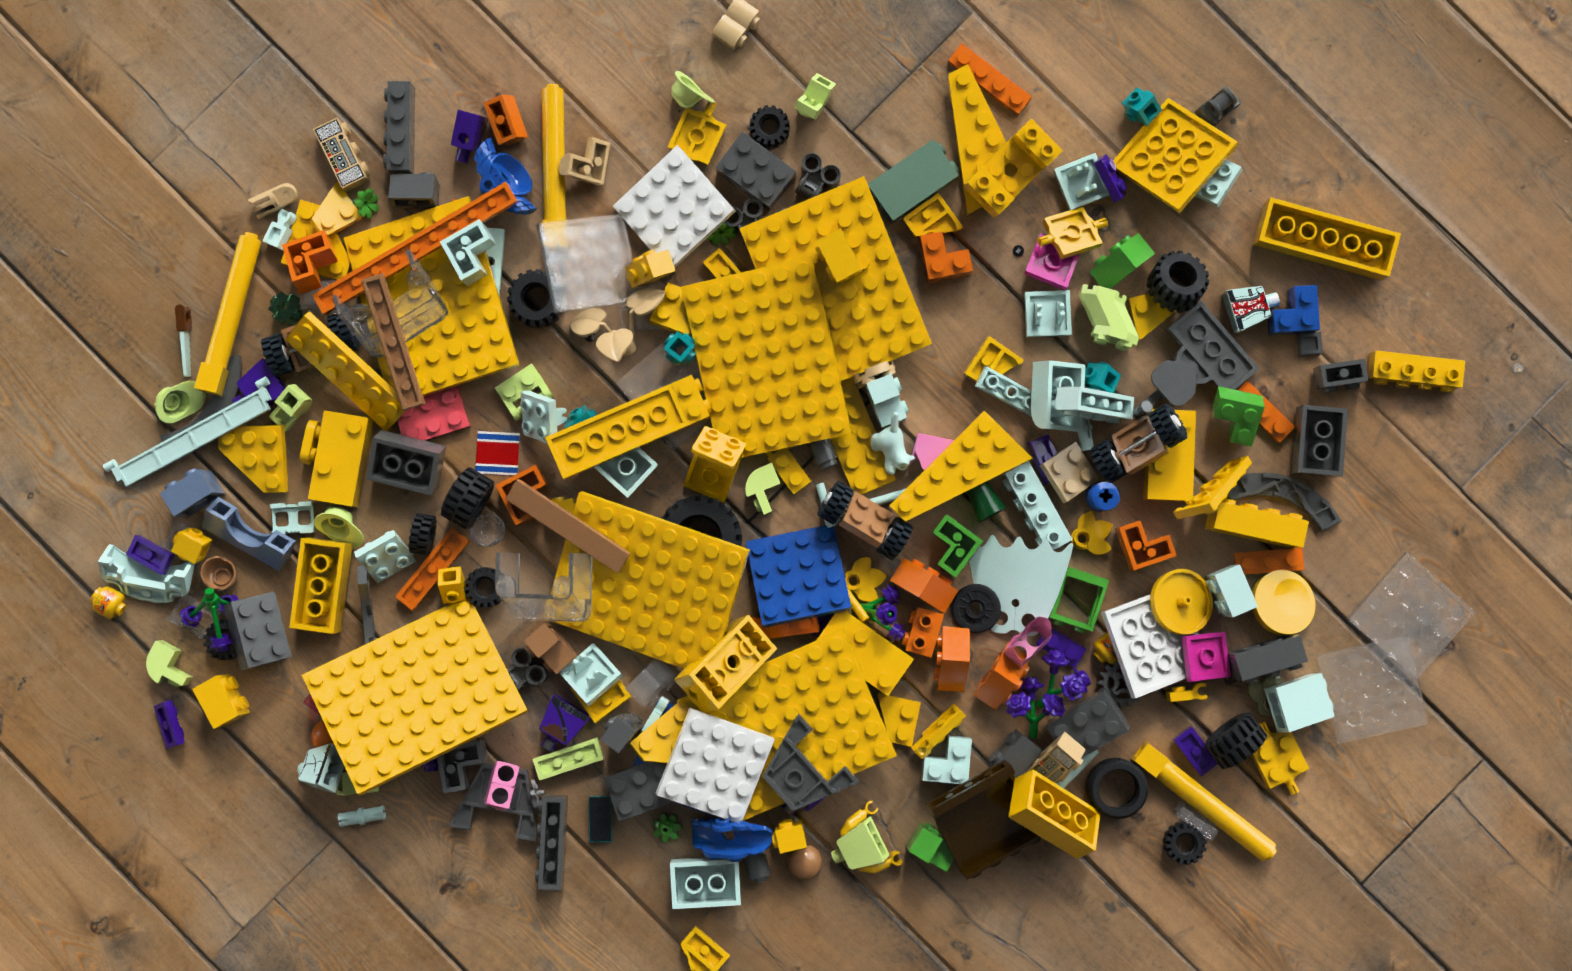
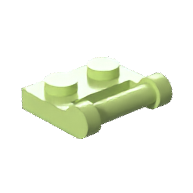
(524, 380)

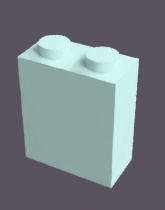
(1299, 702)

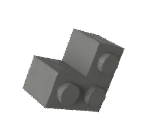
(454, 765)

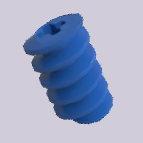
(1108, 490)

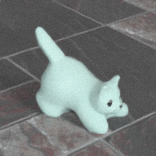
(891, 443)

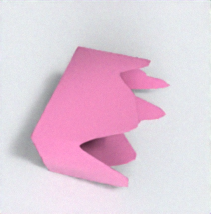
(928, 448)
(1042, 626)
(508, 786)

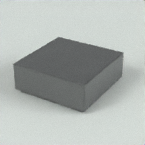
(1309, 344)

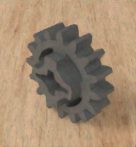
(1114, 689)

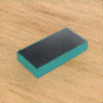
(600, 819)

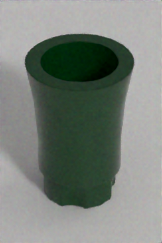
(985, 502)

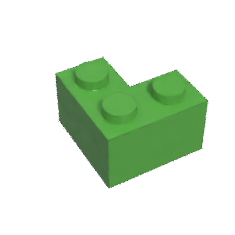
(1123, 260)
(1243, 412)
(962, 545)
(930, 846)

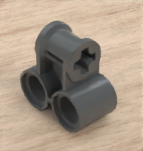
(1218, 107)
(814, 180)
(746, 218)
(522, 672)

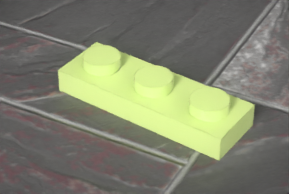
(568, 758)

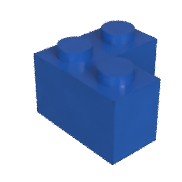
(1301, 315)

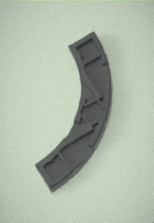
(217, 402)
(1290, 490)
(366, 604)

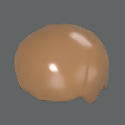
(218, 573)
(804, 862)

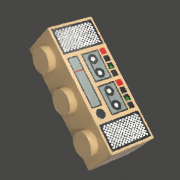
(342, 154)
(1058, 758)

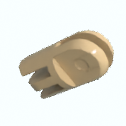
(278, 196)

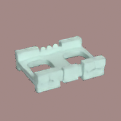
(292, 510)

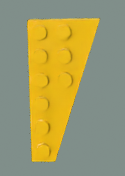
(975, 127)
(969, 461)

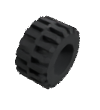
(1187, 270)
(517, 297)
(467, 498)
(1235, 740)

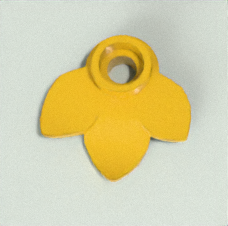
(1094, 534)
(867, 579)

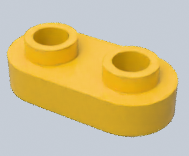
(309, 443)

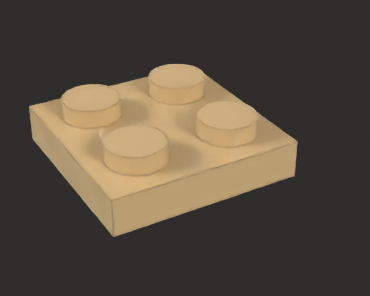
(1069, 472)

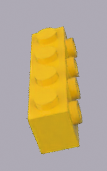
(1415, 370)

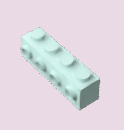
(1095, 404)
(1036, 506)

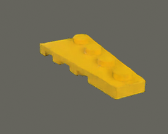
(1215, 490)

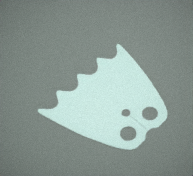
(1021, 574)

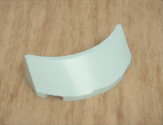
(142, 582)

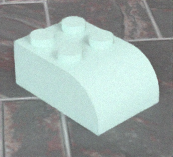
(1045, 380)
(628, 470)
(704, 883)

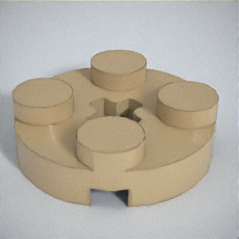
(878, 371)

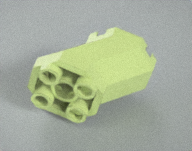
(1108, 317)

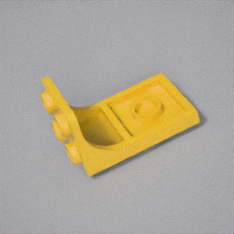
(714, 463)

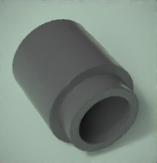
(823, 453)
(757, 867)

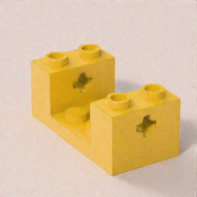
(1028, 151)
(711, 679)

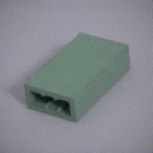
(913, 181)

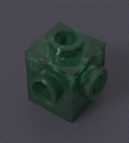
(293, 311)

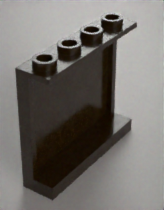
(978, 823)

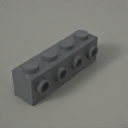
(400, 127)
(621, 731)
(552, 842)

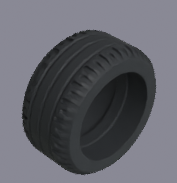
(1140, 793)

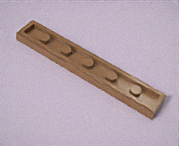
(393, 341)
(568, 526)

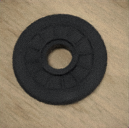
(989, 602)

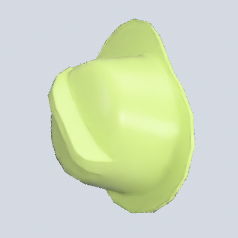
(687, 91)
(178, 402)
(338, 526)

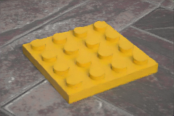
(1174, 155)

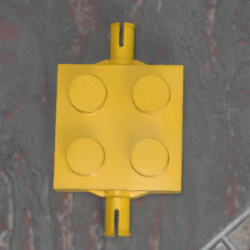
(698, 134)
(1072, 232)
(1279, 759)

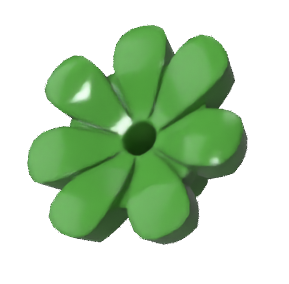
(365, 203)
(722, 233)
(668, 823)

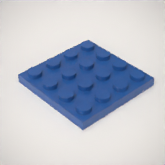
(798, 576)

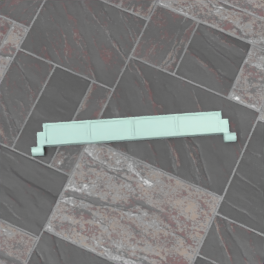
(193, 437)

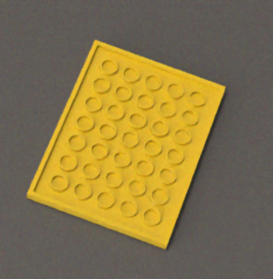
(867, 316)
(475, 332)
(767, 356)
(671, 591)
(829, 693)
(414, 695)

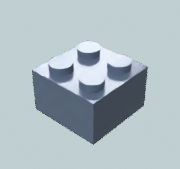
(191, 493)

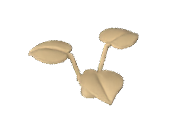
(620, 342)

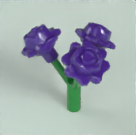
(1072, 685)
(1020, 704)

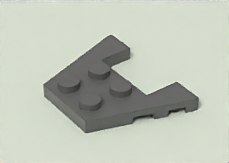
(796, 777)
(520, 803)

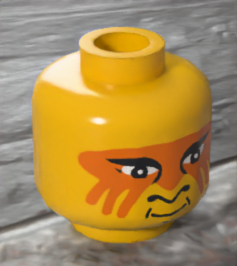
(108, 602)
(1105, 649)

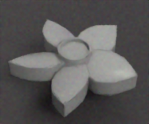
(535, 794)

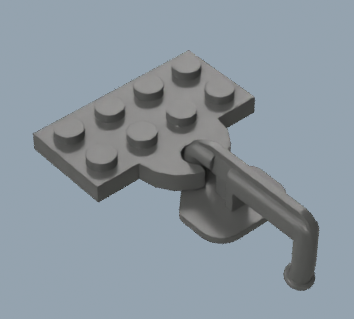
(1204, 355)

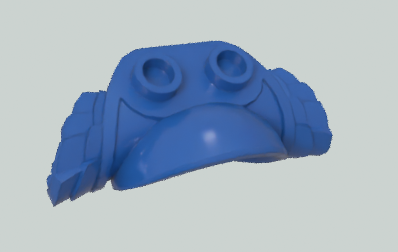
(504, 168)
(748, 838)

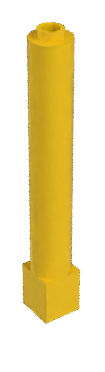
(552, 151)
(214, 372)
(1204, 802)

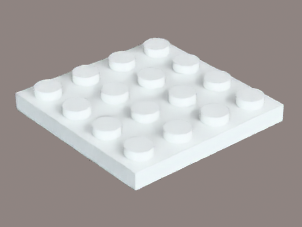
(674, 207)
(1144, 649)
(714, 765)

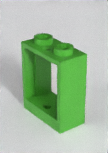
(1080, 627)

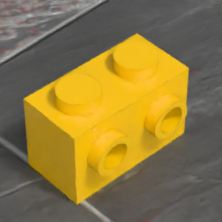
(649, 268)
(688, 394)
(789, 835)

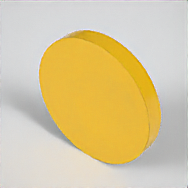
(1181, 601)
(1283, 602)

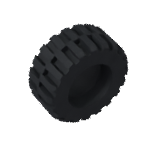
(710, 509)

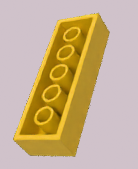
(1326, 239)

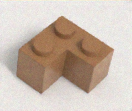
(551, 647)

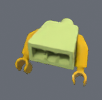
(862, 844)

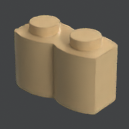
(736, 23)

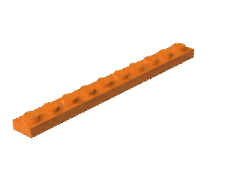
(420, 244)

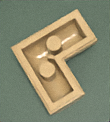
(590, 167)

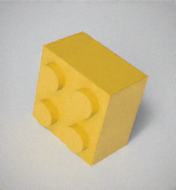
(839, 257)
(221, 700)

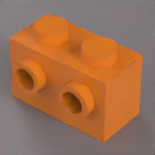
(505, 120)
(923, 631)

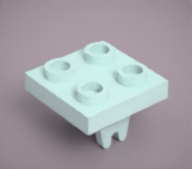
(1080, 182)
(1220, 183)
(1048, 313)
(540, 415)
(385, 556)
(591, 674)

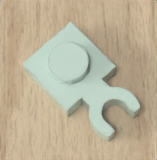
(279, 232)
(657, 712)

